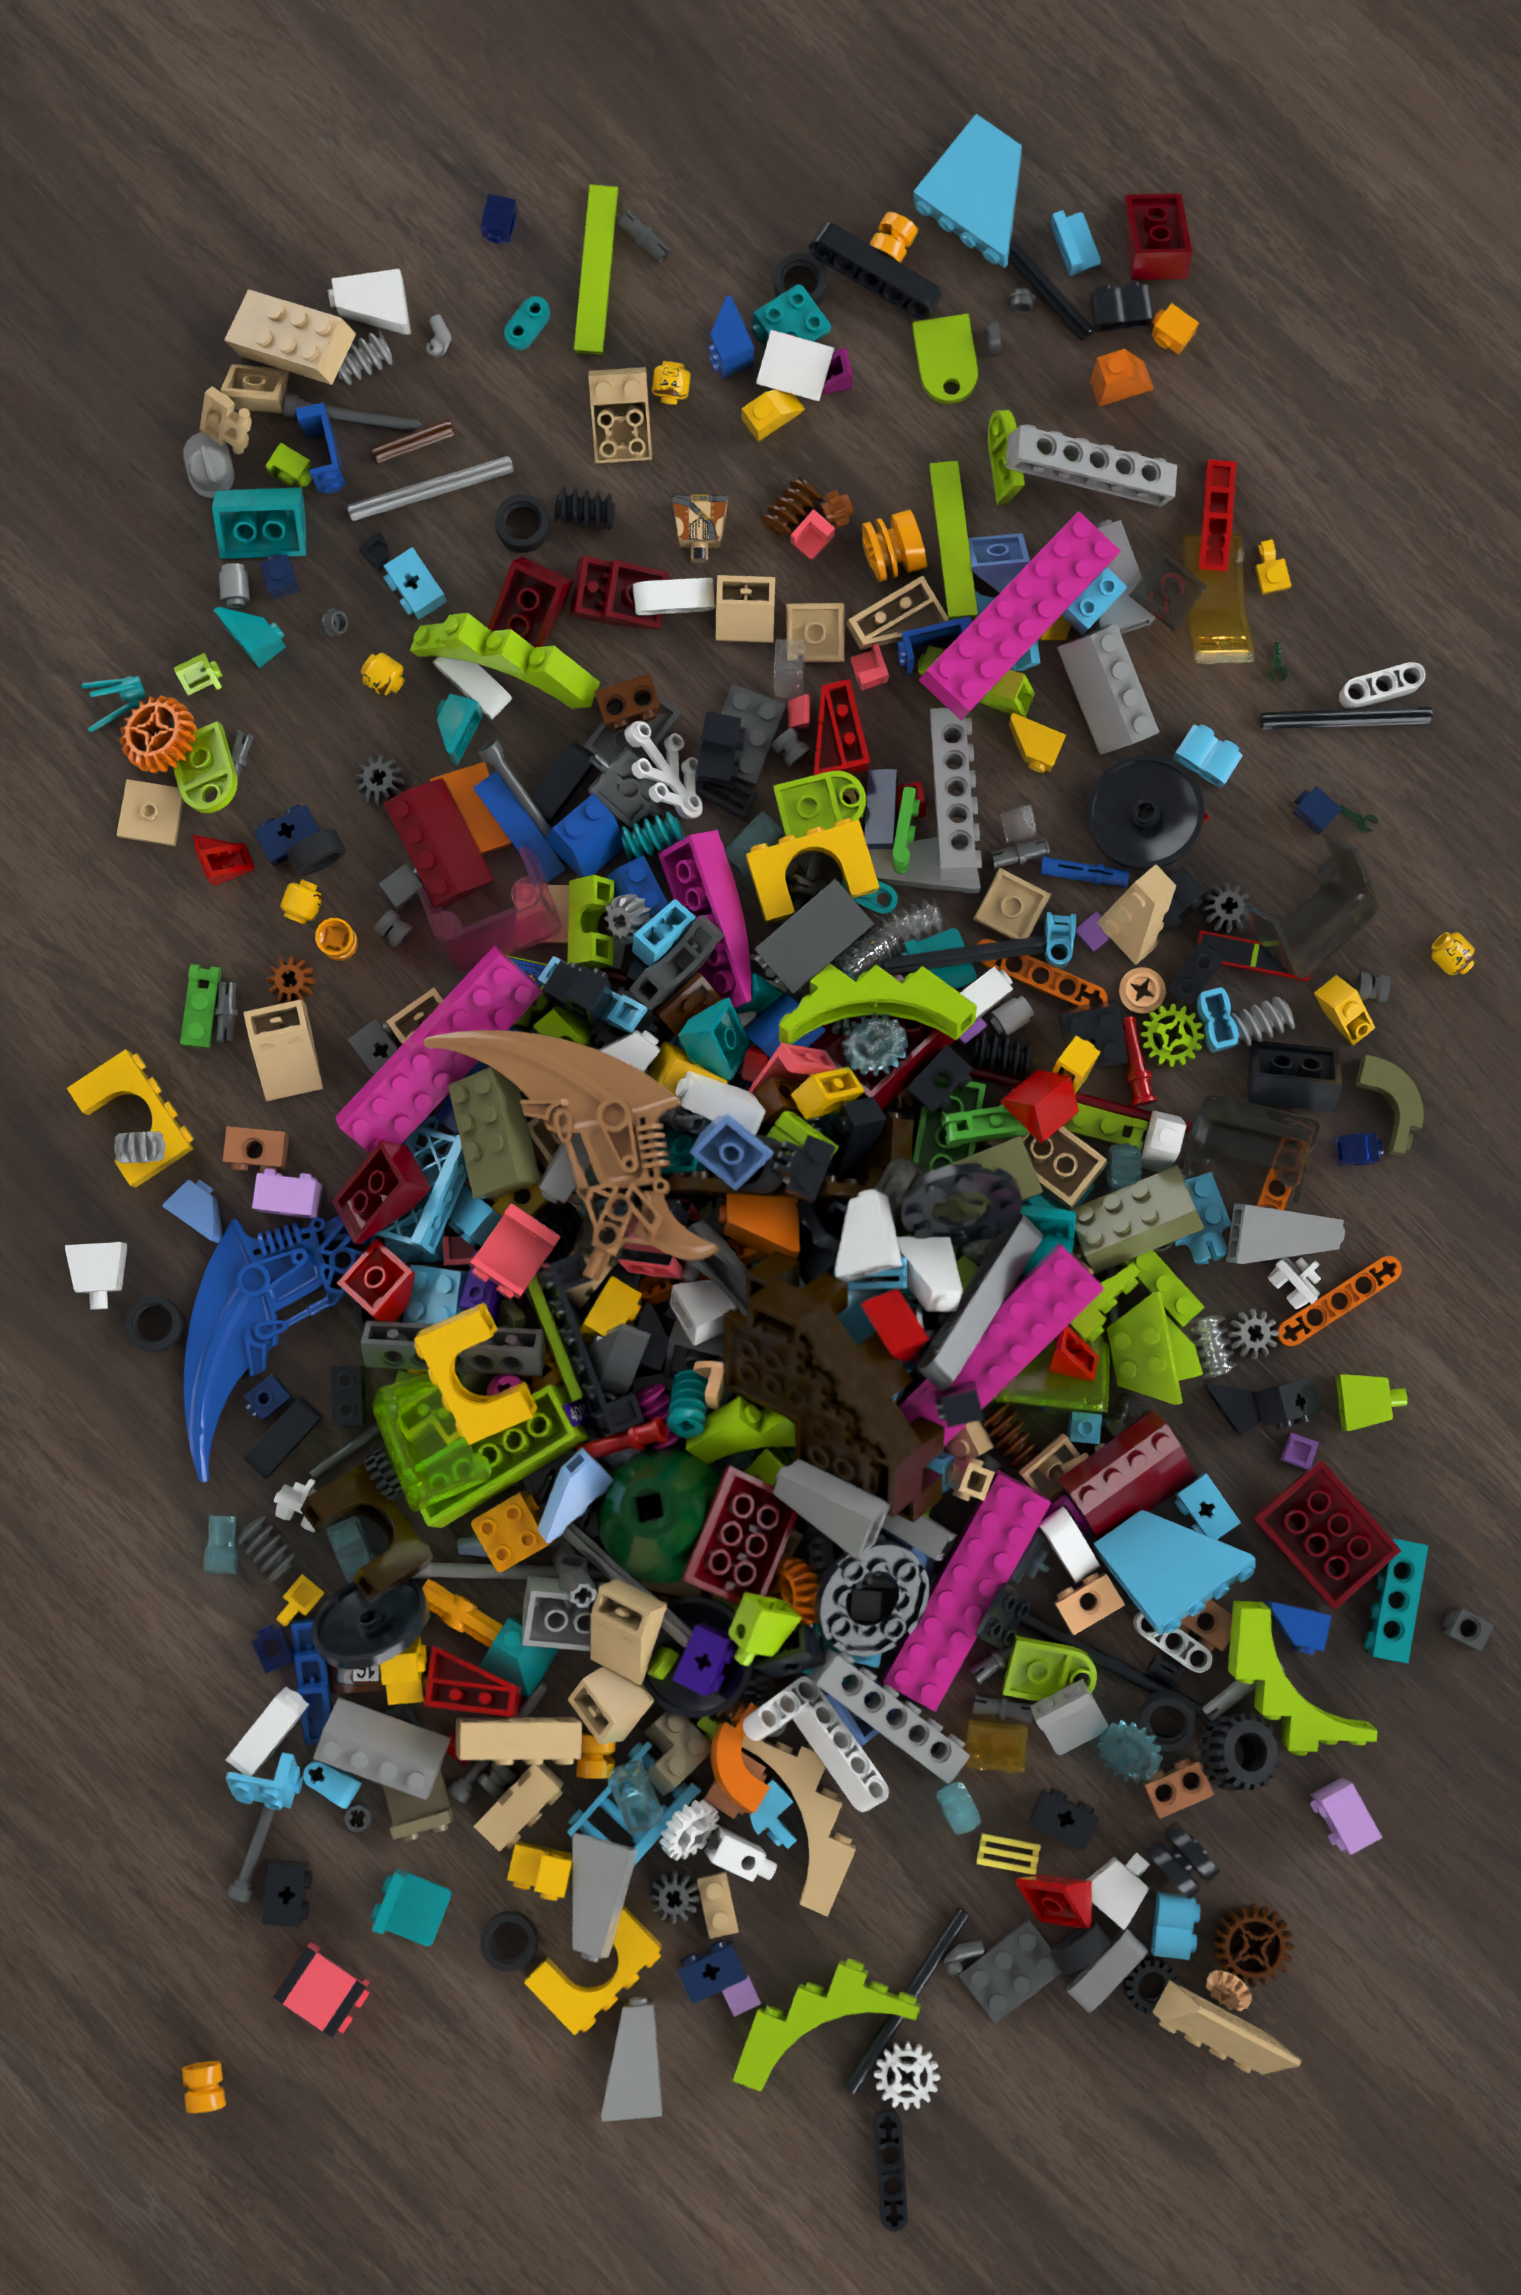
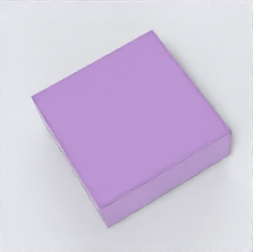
(741, 1997)

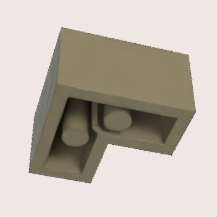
(681, 1747)

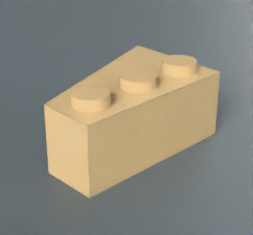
(901, 611)
(1139, 914)
(519, 1806)

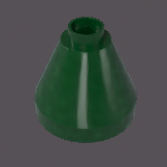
(658, 1547)

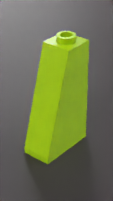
(1009, 695)

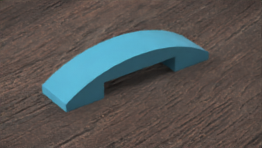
(621, 1012)

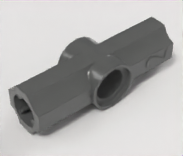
(573, 1574)

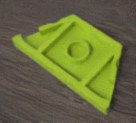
(1144, 1351)

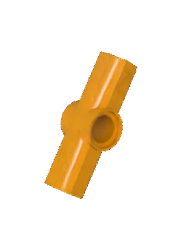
(461, 1613)

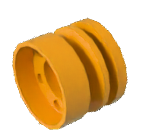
(894, 545)

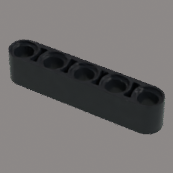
(875, 271)

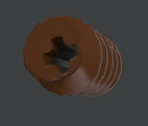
(790, 507)
(1010, 1436)

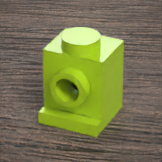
(290, 466)

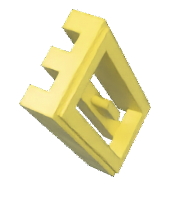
(1033, 1859)

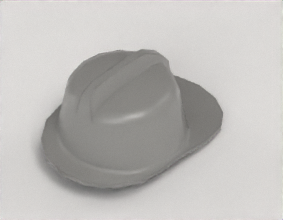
(208, 465)

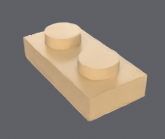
(717, 1905)

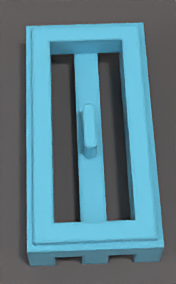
(902, 1284)

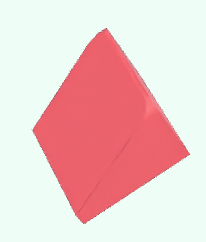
(799, 712)

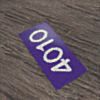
(577, 1412)

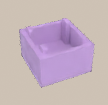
(288, 1195)
(1345, 1816)

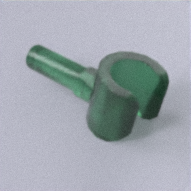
(1277, 663)
(1360, 820)

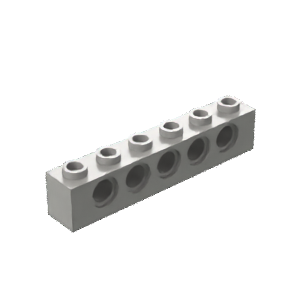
(1103, 477)
(954, 863)
(944, 1762)

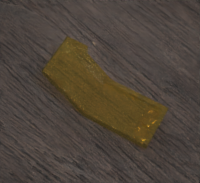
(1218, 618)

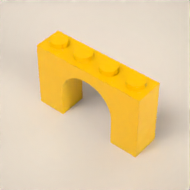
(842, 843)
(126, 1077)
(474, 1414)
(578, 2004)

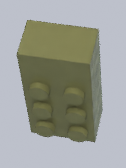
(493, 1134)
(1008, 1156)
(1136, 1219)

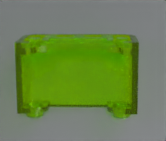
(1049, 1389)
(425, 1443)

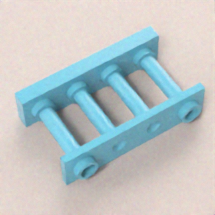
(643, 1840)

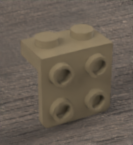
(415, 1814)

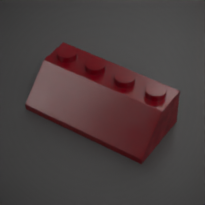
(439, 842)

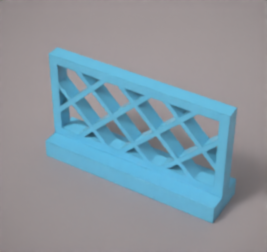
(441, 1196)

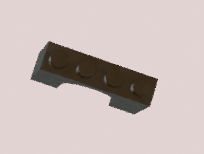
(358, 1495)

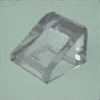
(1019, 823)

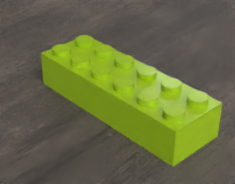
(515, 1454)

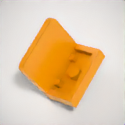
(511, 1530)

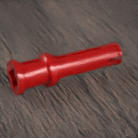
(1138, 1075)
(635, 1437)

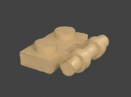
(219, 417)

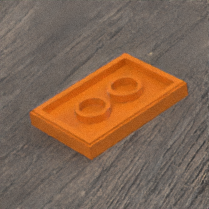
(476, 815)

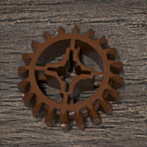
(1267, 1966)

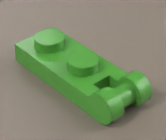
(905, 832)
(200, 1007)
(980, 1126)

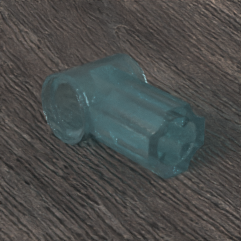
(221, 1554)

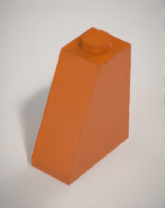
(1119, 377)
(762, 1222)

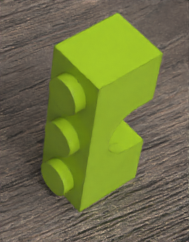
(587, 903)
(1155, 1276)

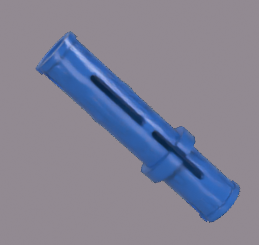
(1085, 872)

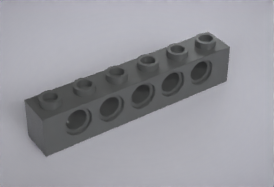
(506, 1352)

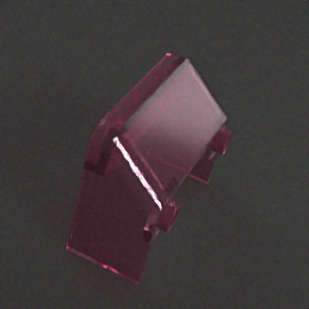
(511, 931)

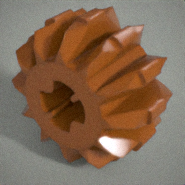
(301, 975)

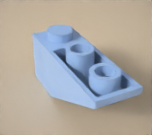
(575, 1488)

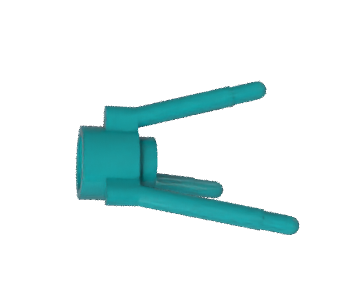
(129, 689)

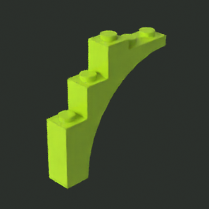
(504, 650)
(918, 998)
(1090, 1321)
(740, 1428)
(1254, 1658)
(848, 1995)

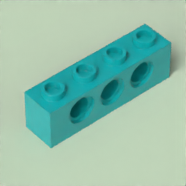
(1404, 1616)

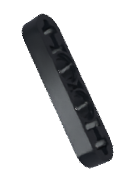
(894, 2169)

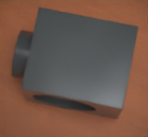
(402, 886)
(1480, 1628)

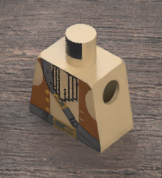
(700, 523)

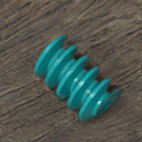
(651, 836)
(687, 1404)

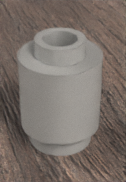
(234, 585)
(1011, 1016)

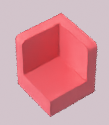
(812, 535)
(870, 668)
(457, 1252)

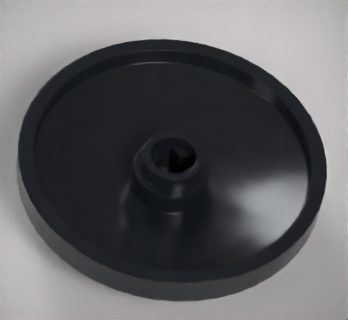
(1145, 812)
(362, 1634)
(680, 1699)

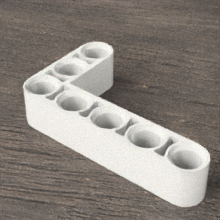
(827, 1736)

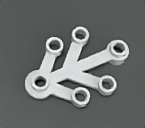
(684, 797)

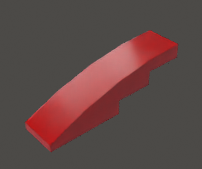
(1217, 515)

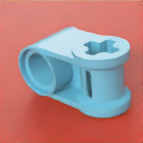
(1059, 933)
(337, 1786)

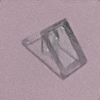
(789, 668)

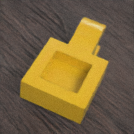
(1271, 573)
(301, 1597)

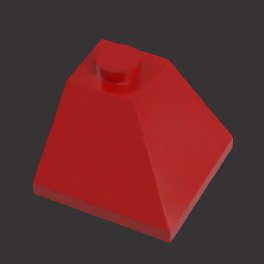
(379, 1283)

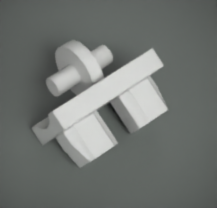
(1304, 1291)
(291, 1500)

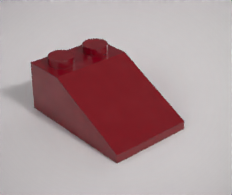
(1157, 237)
(530, 601)
(380, 1191)

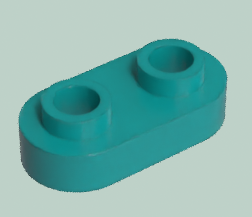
(528, 322)
(870, 900)

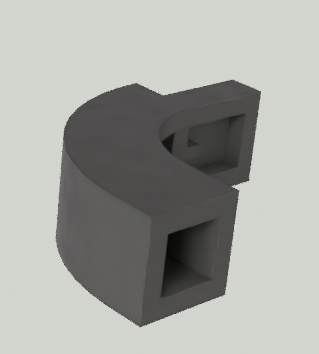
(679, 965)

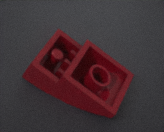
(606, 594)

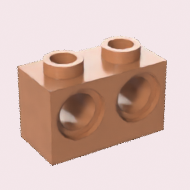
(1179, 1796)

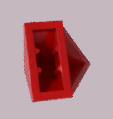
(222, 859)
(1073, 1356)

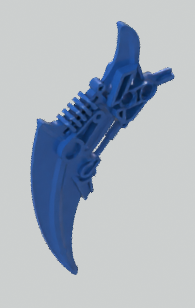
(238, 1309)

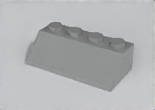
(1108, 689)
(552, 1618)
(382, 1748)

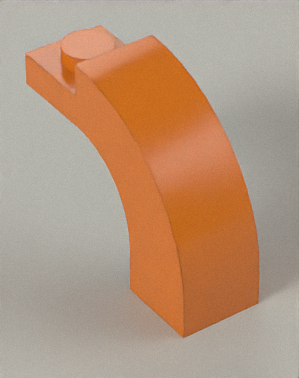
(728, 1767)

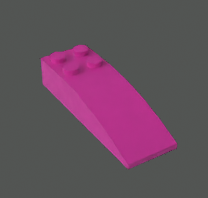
(706, 886)

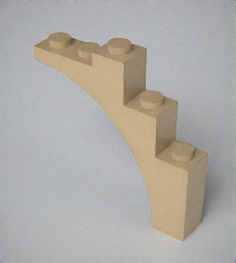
(827, 1853)

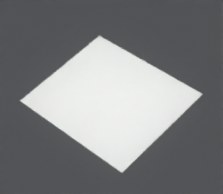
(795, 365)

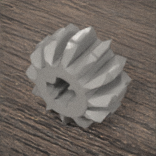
(626, 917)
(139, 1147)
(1262, 1330)

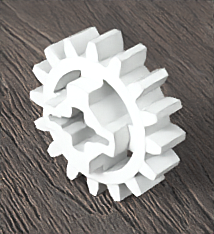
(689, 1829)
(898, 2085)

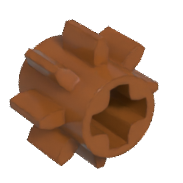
(836, 508)

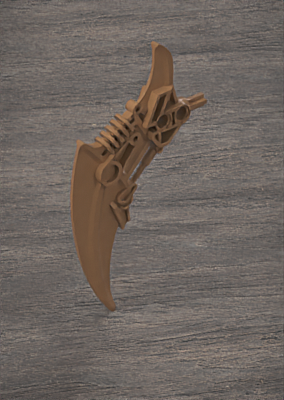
(605, 1102)

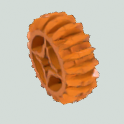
(153, 726)
(797, 1586)

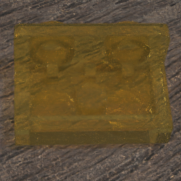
(996, 1746)

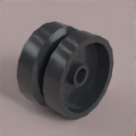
(1182, 1860)

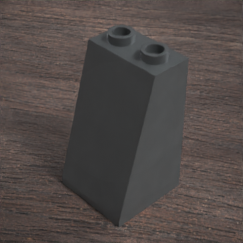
(812, 937)

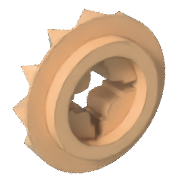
(1137, 977)
(1239, 1994)

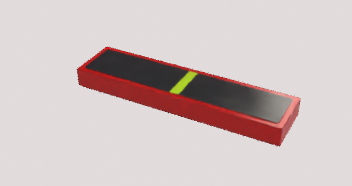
(1245, 955)

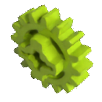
(1183, 1041)

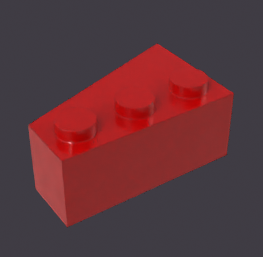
(840, 732)
(467, 1687)

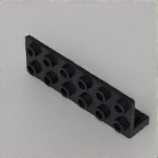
(558, 1278)

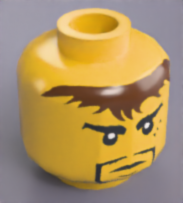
(671, 382)
(382, 674)
(301, 901)
(1453, 953)

